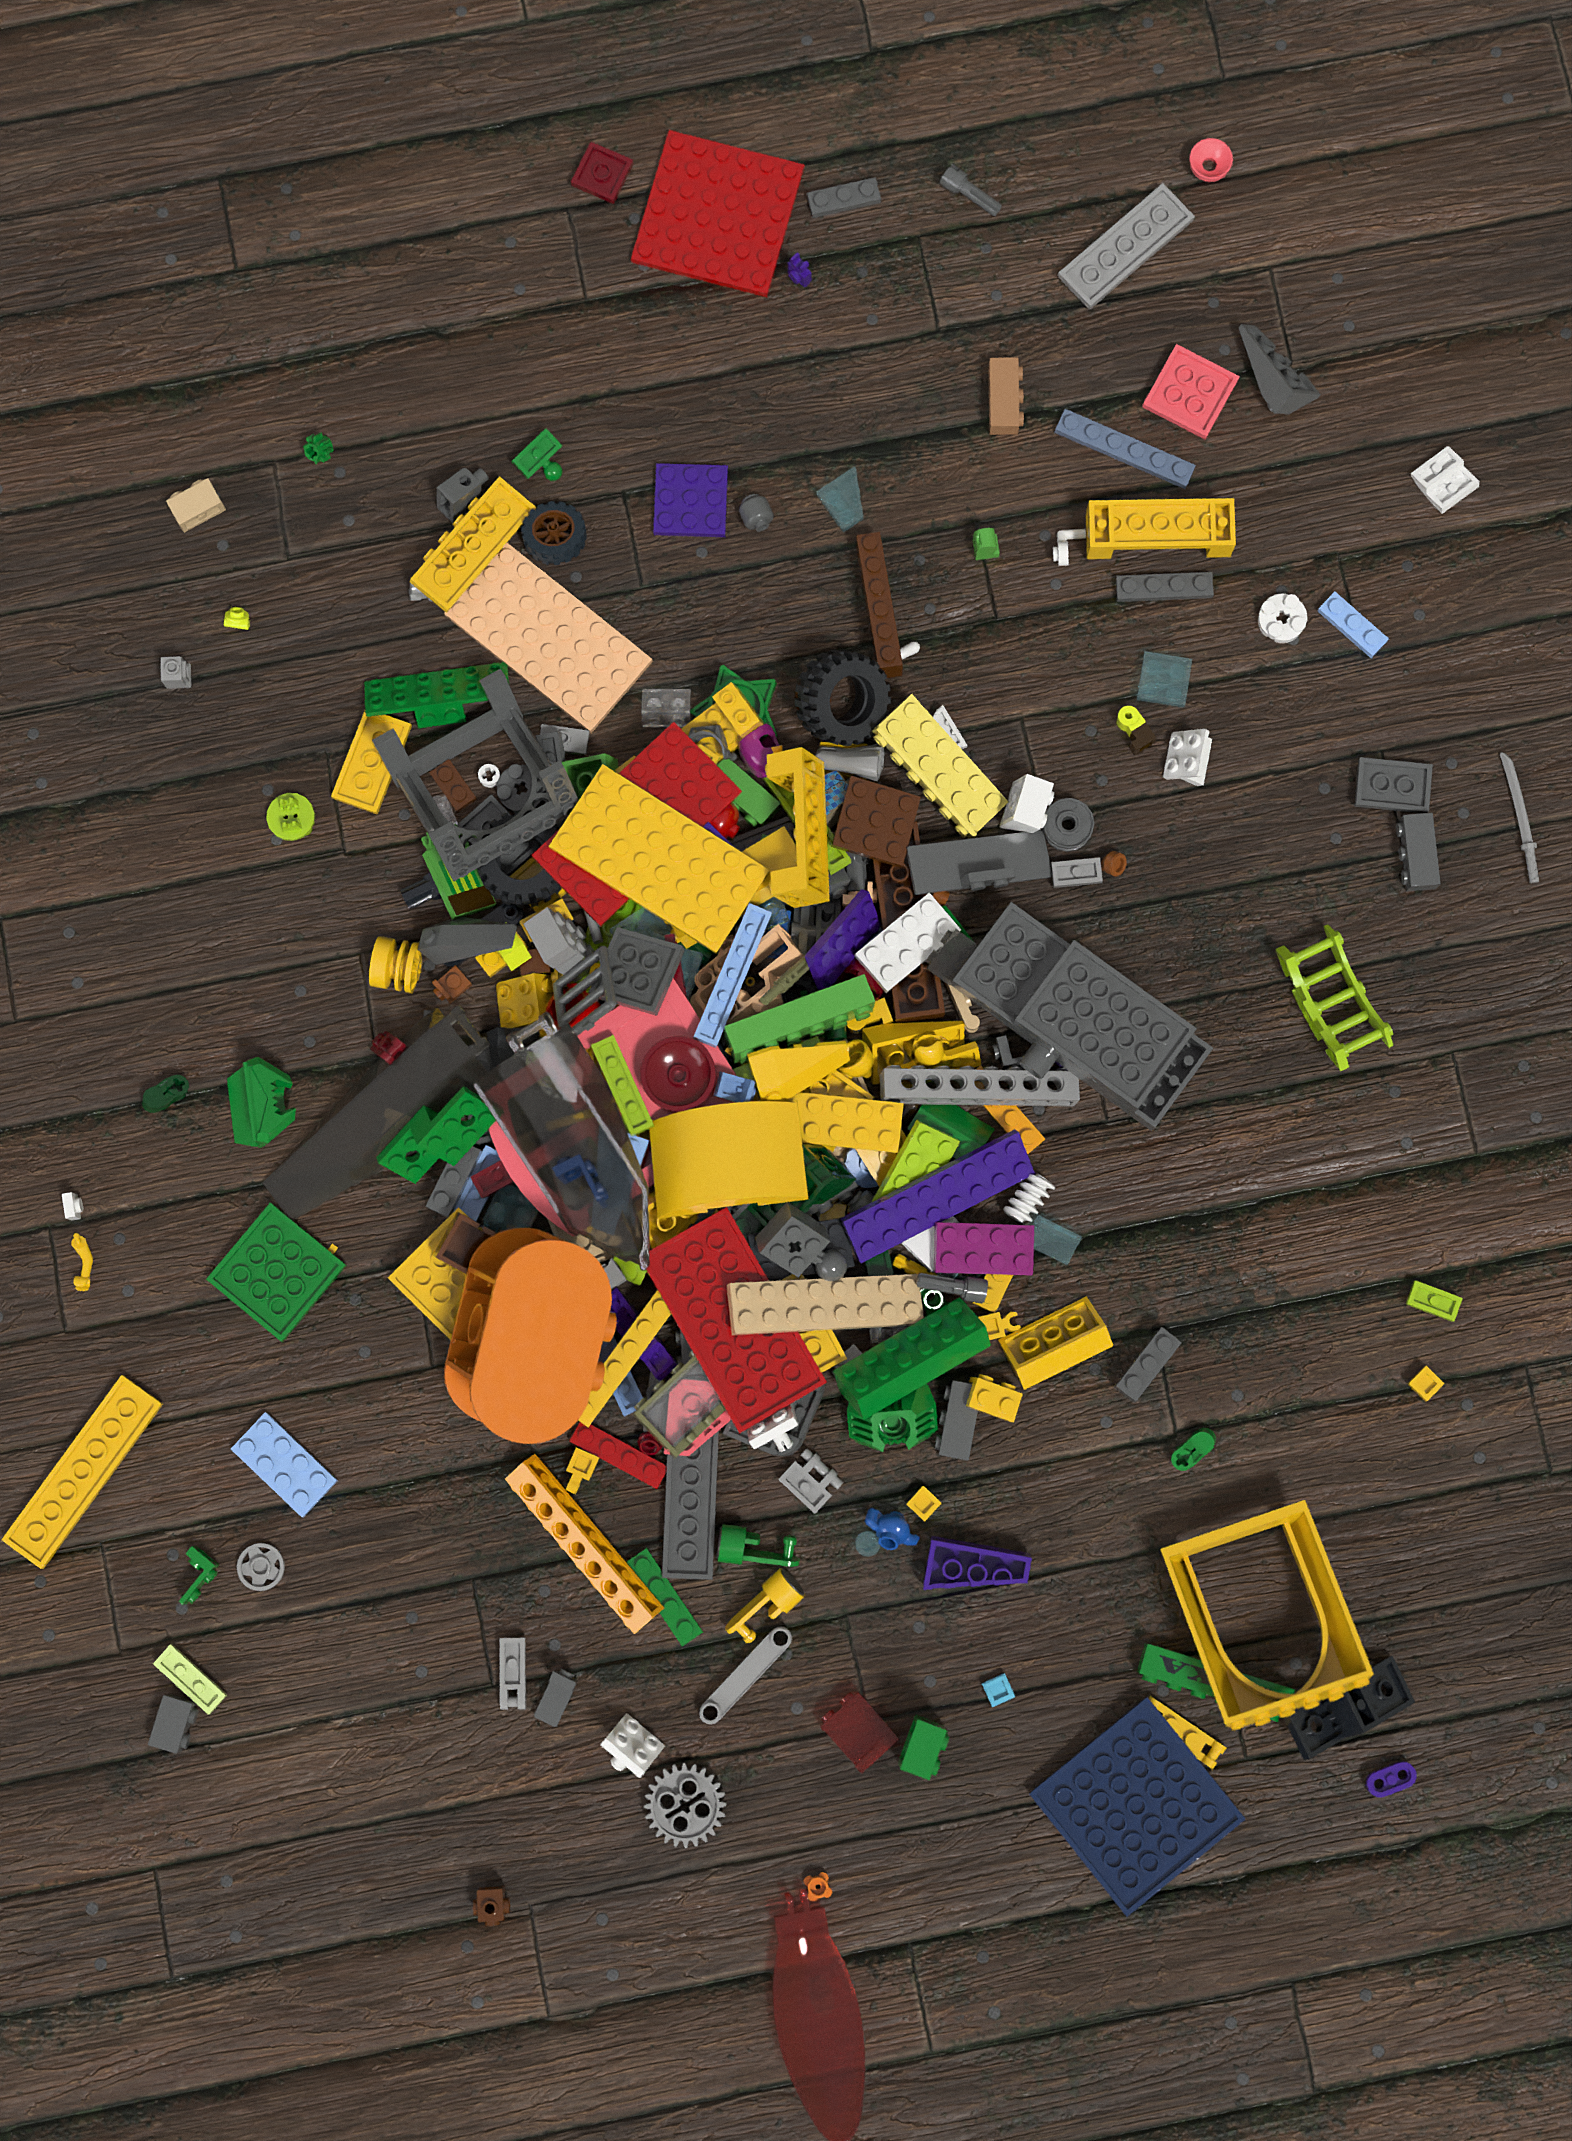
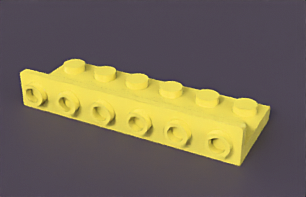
(939, 767)

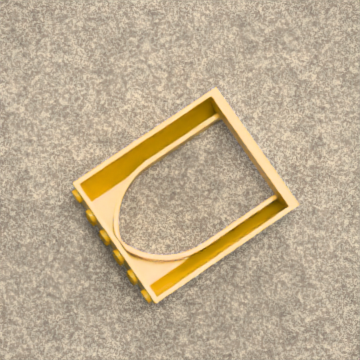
(1342, 1658)

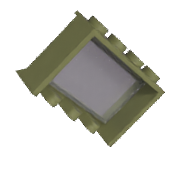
(680, 1407)

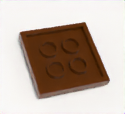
(875, 821)

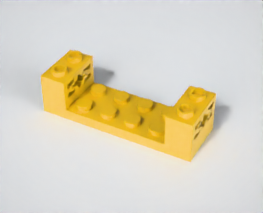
(1160, 526)
(732, 713)
(805, 777)

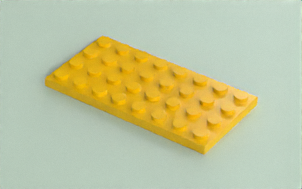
(659, 858)

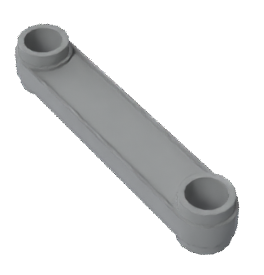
(745, 1675)

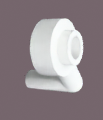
(1060, 552)

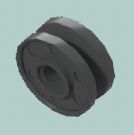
(1071, 810)

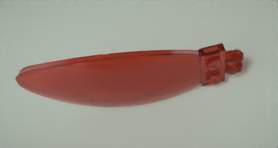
(818, 2021)

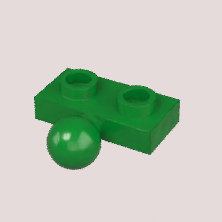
(537, 455)

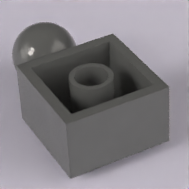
(797, 1241)

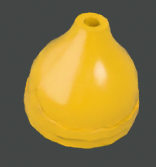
(860, 1060)

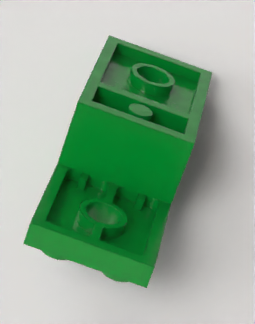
(437, 1136)

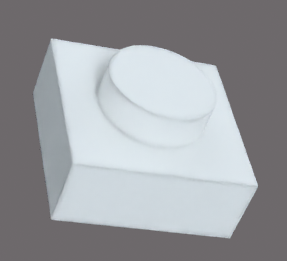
(72, 1206)

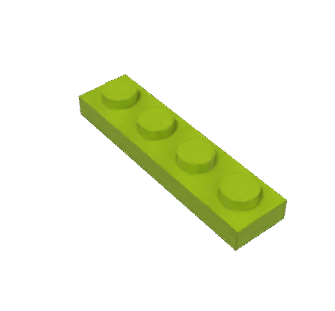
(622, 1085)

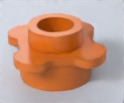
(822, 1880)

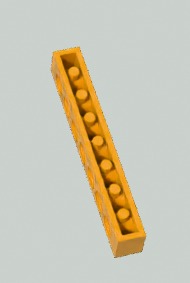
(584, 1543)

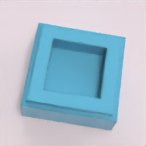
(998, 1690)

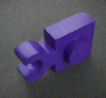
(799, 271)

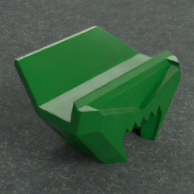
(258, 1103)
(904, 1421)

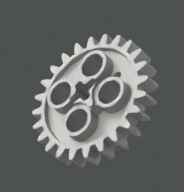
(697, 1824)

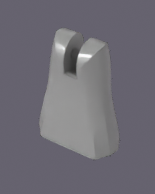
(858, 761)

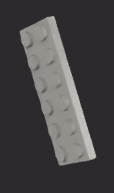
(1126, 246)

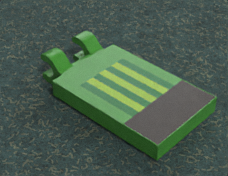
(461, 896)

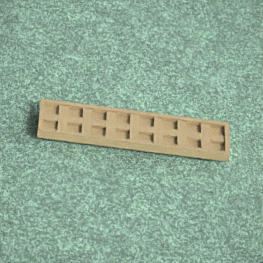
(824, 1304)

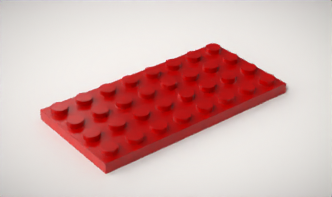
(674, 773)
(747, 1371)

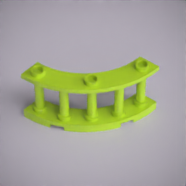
(1312, 1010)

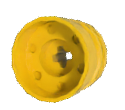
(390, 964)

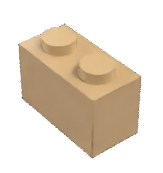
(195, 504)

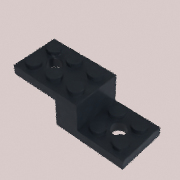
(1352, 1714)

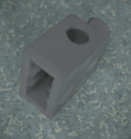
(459, 491)

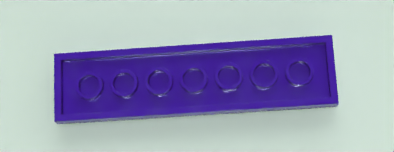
(937, 1196)

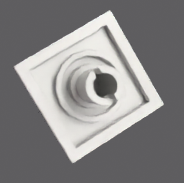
(774, 1428)
(632, 1746)

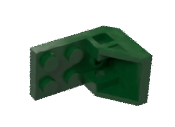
(824, 1180)

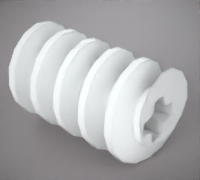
(1028, 1198)

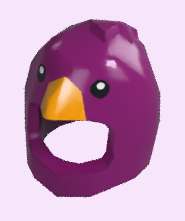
(755, 752)

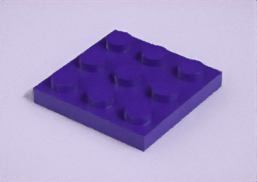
(690, 500)

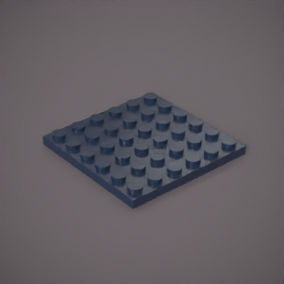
(1137, 1806)

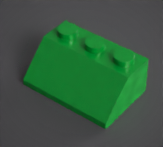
(957, 1123)

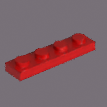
(619, 1454)

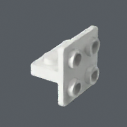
(1188, 756)

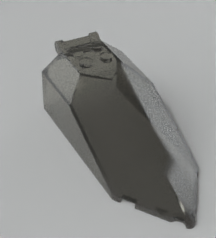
(560, 1106)

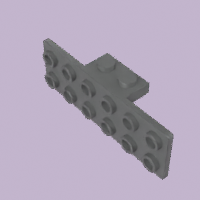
(978, 862)

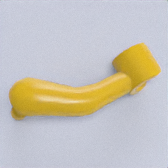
(80, 1245)

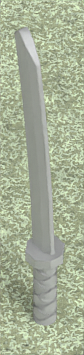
(1528, 845)

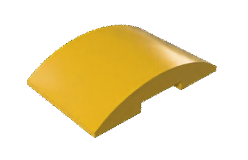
(727, 1157)

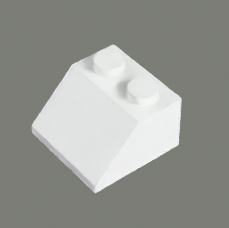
(1027, 804)

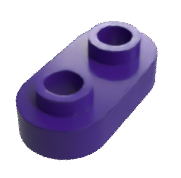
(1390, 1780)

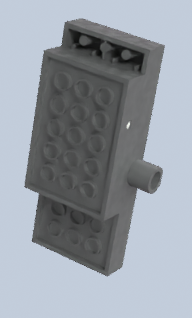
(1082, 1016)

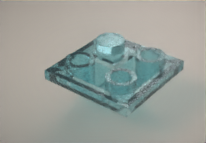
(509, 1210)

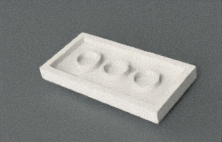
(906, 942)

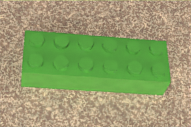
(800, 1018)

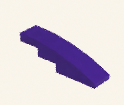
(656, 1354)

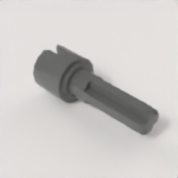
(957, 181)
(969, 1288)

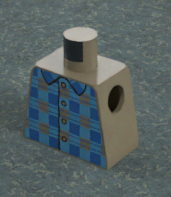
(834, 791)

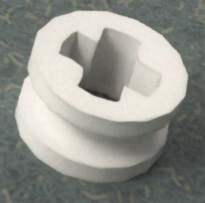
(482, 773)

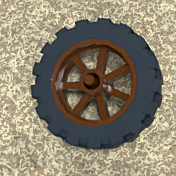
(548, 518)

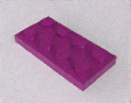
(983, 1248)

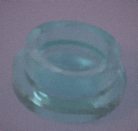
(867, 1543)

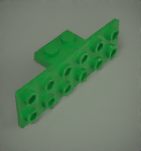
(433, 696)

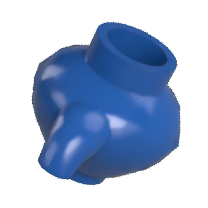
(890, 1529)

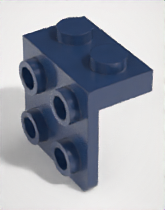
(572, 1168)

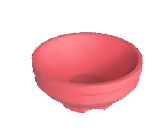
(1212, 150)

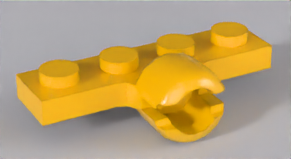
(930, 1053)

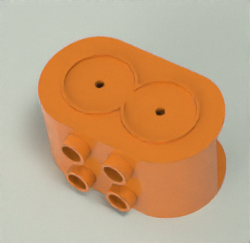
(529, 1335)

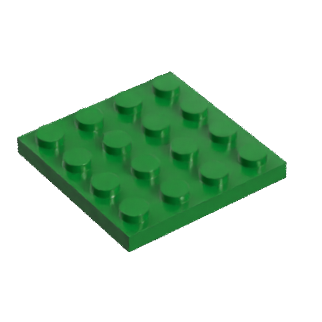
(276, 1272)

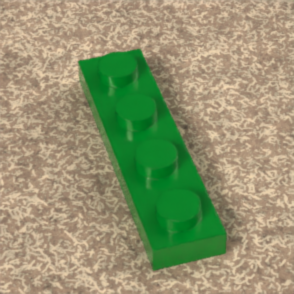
(675, 1611)

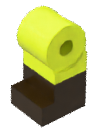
(1137, 729)

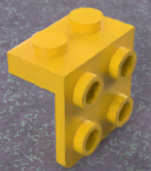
(523, 999)

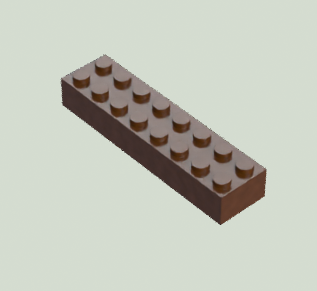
(920, 992)

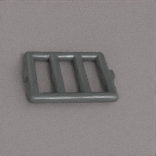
(606, 989)

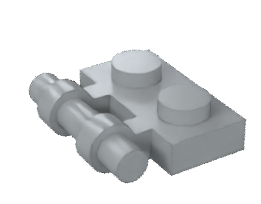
(805, 1486)

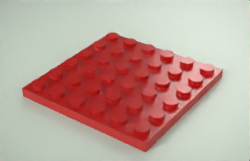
(717, 213)

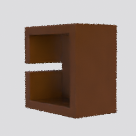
(461, 1242)

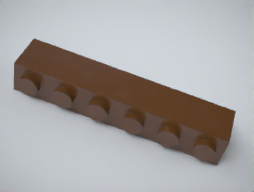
(879, 603)

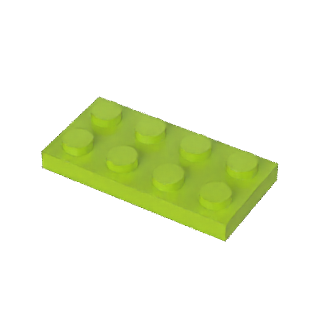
(919, 1155)

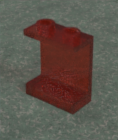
(858, 1731)

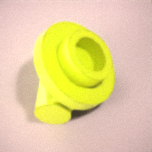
(237, 618)

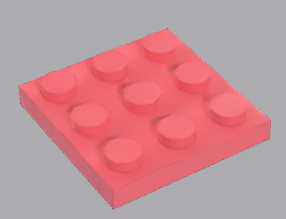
(1190, 391)

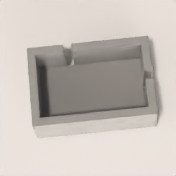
(558, 941)

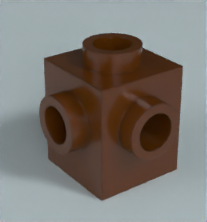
(491, 1895)

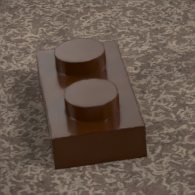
(453, 785)

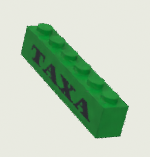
(1188, 1672)

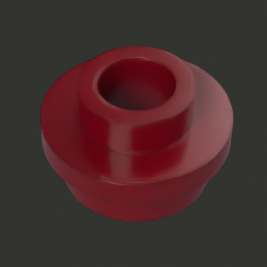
(648, 1444)

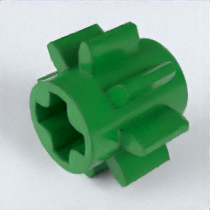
(318, 448)

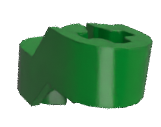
(1203, 1442)

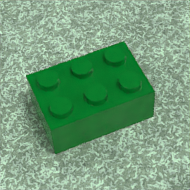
(923, 1747)

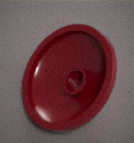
(675, 1055)

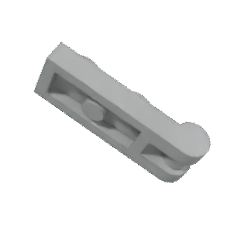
(513, 1672)

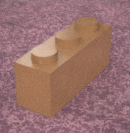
(1005, 396)

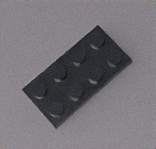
(838, 1241)

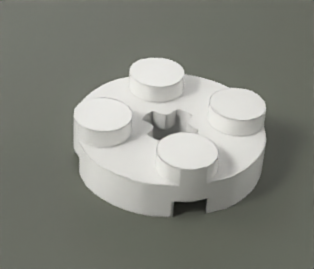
(1289, 606)

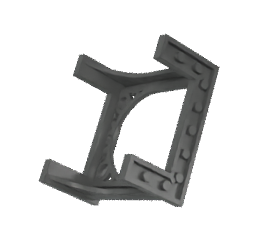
(494, 841)

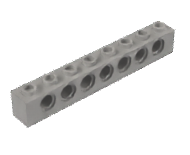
(944, 1094)

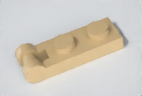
(962, 1006)

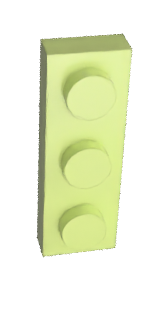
(190, 1679)

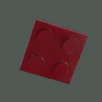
(602, 172)

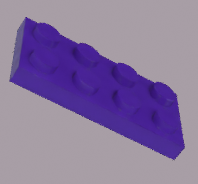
(843, 940)

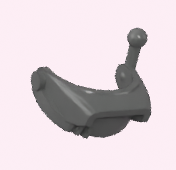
(715, 731)

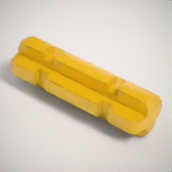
(909, 1266)

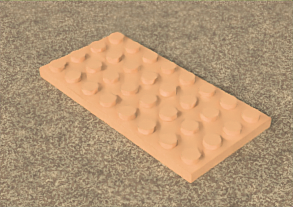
(549, 638)

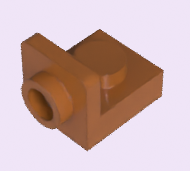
(451, 985)

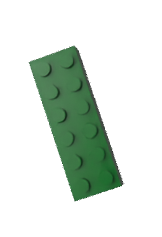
(912, 1358)

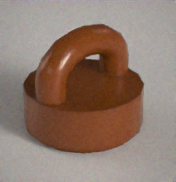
(1114, 863)

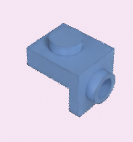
(734, 1088)

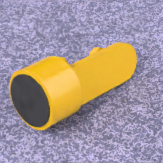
(783, 1592)

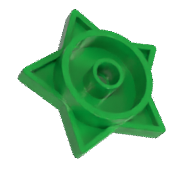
(757, 692)

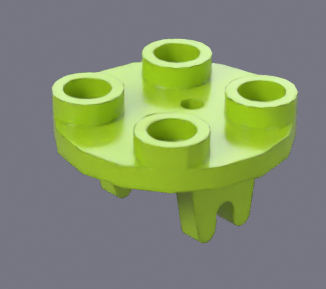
(289, 805)

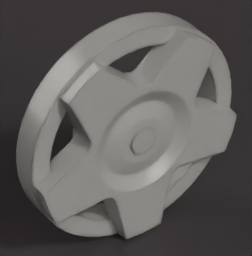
(261, 1567)

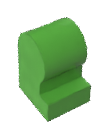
(985, 544)

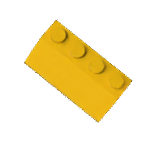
(1056, 1342)

